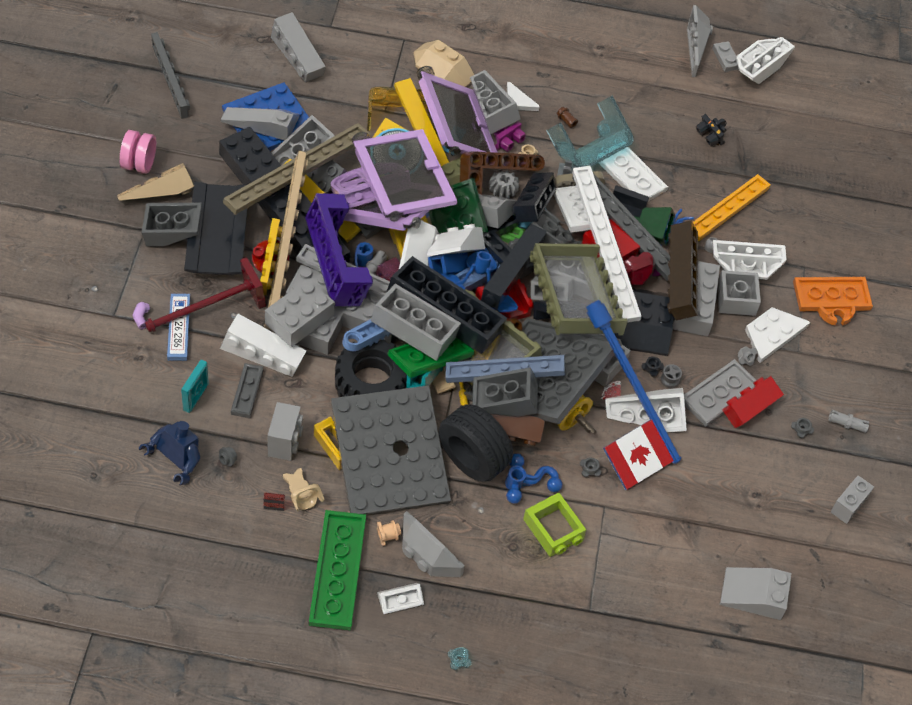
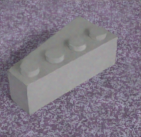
(297, 47)
(495, 103)

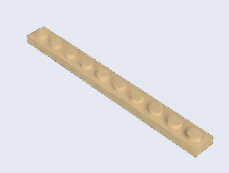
(288, 229)

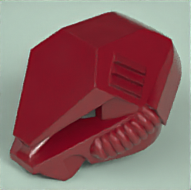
(640, 268)

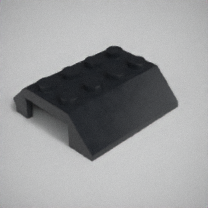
(654, 329)

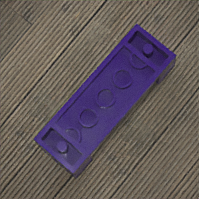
(344, 284)

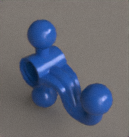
(514, 494)

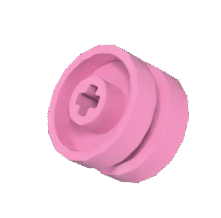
(138, 151)

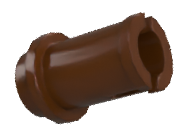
(564, 114)

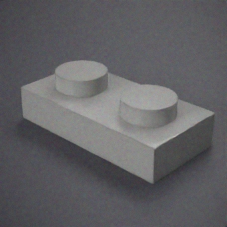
(725, 56)

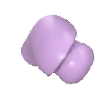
(138, 314)

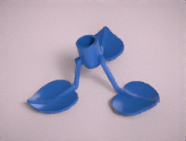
(483, 263)

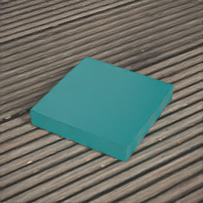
(195, 386)

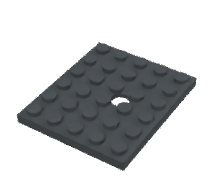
(372, 472)

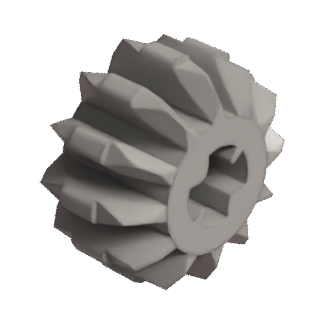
(504, 184)

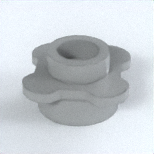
(747, 355)

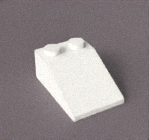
(458, 241)

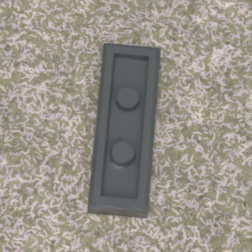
(247, 390)

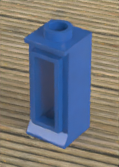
(448, 263)

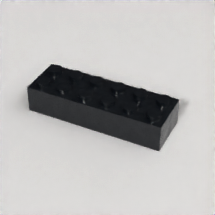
(478, 321)

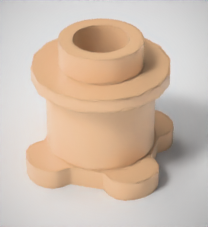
(388, 531)

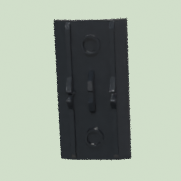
(220, 233)

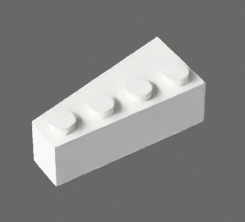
(261, 346)

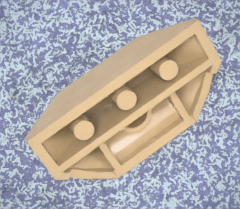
(444, 61)

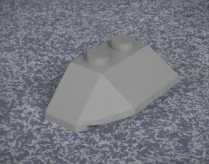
(428, 550)

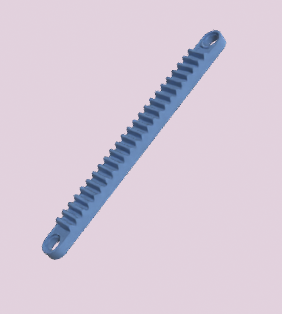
(369, 332)

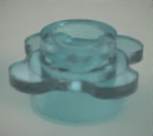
(459, 652)

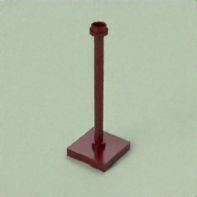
(251, 283)

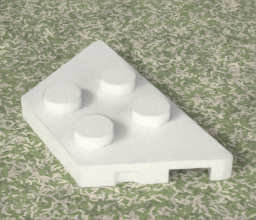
(773, 331)

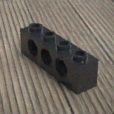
(534, 197)

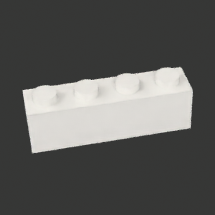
(419, 242)

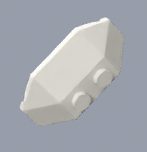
(764, 58)
(749, 257)

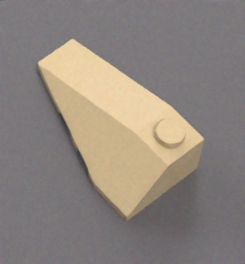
(170, 183)

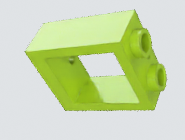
(545, 508)

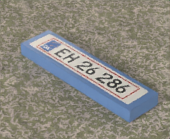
(178, 329)

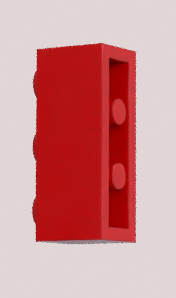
(752, 401)

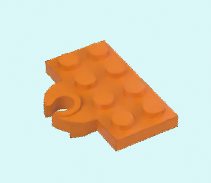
(833, 296)

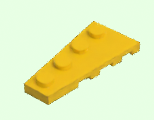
(272, 248)

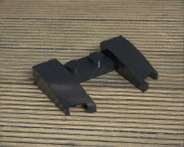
(498, 248)

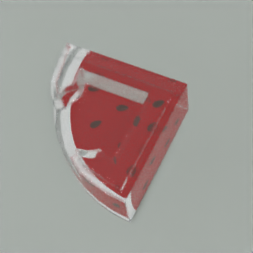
(612, 390)

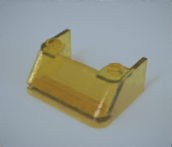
(387, 97)

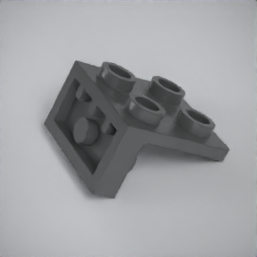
(325, 174)

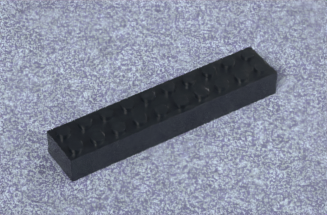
(250, 161)

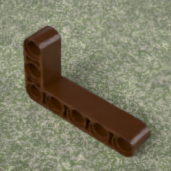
(495, 162)

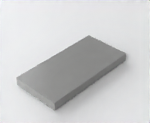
(711, 395)

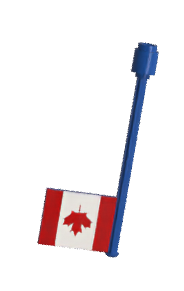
(647, 446)

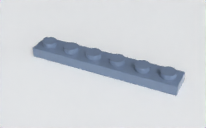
(541, 366)

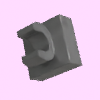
(565, 168)

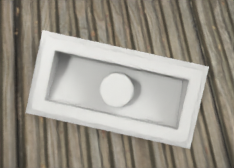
(400, 598)

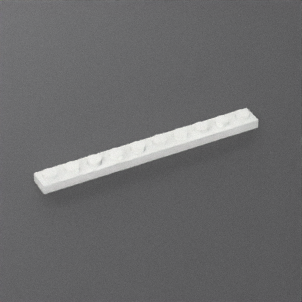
(605, 238)

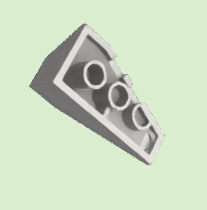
(698, 34)
(270, 122)
(303, 139)

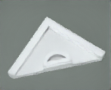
(522, 100)

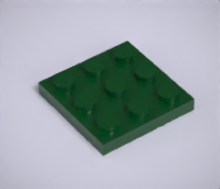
(465, 212)

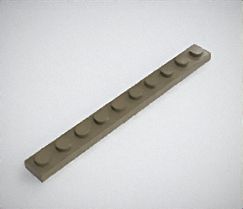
(282, 175)

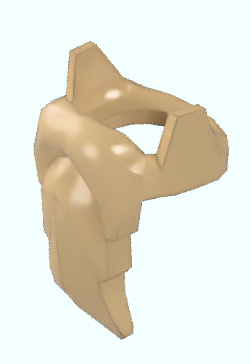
(302, 494)

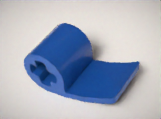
(363, 254)

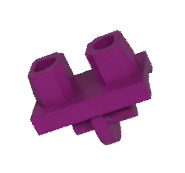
(507, 134)

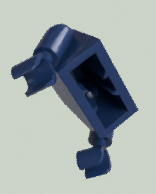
(179, 446)

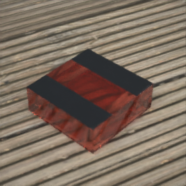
(274, 501)

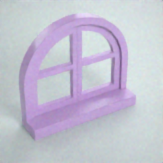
(356, 194)

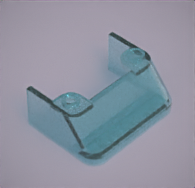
(613, 133)

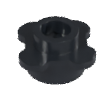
(652, 361)

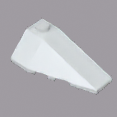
(666, 402)

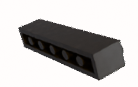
(683, 270)

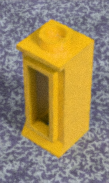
(325, 442)

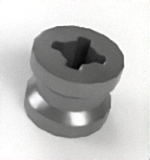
(675, 374)

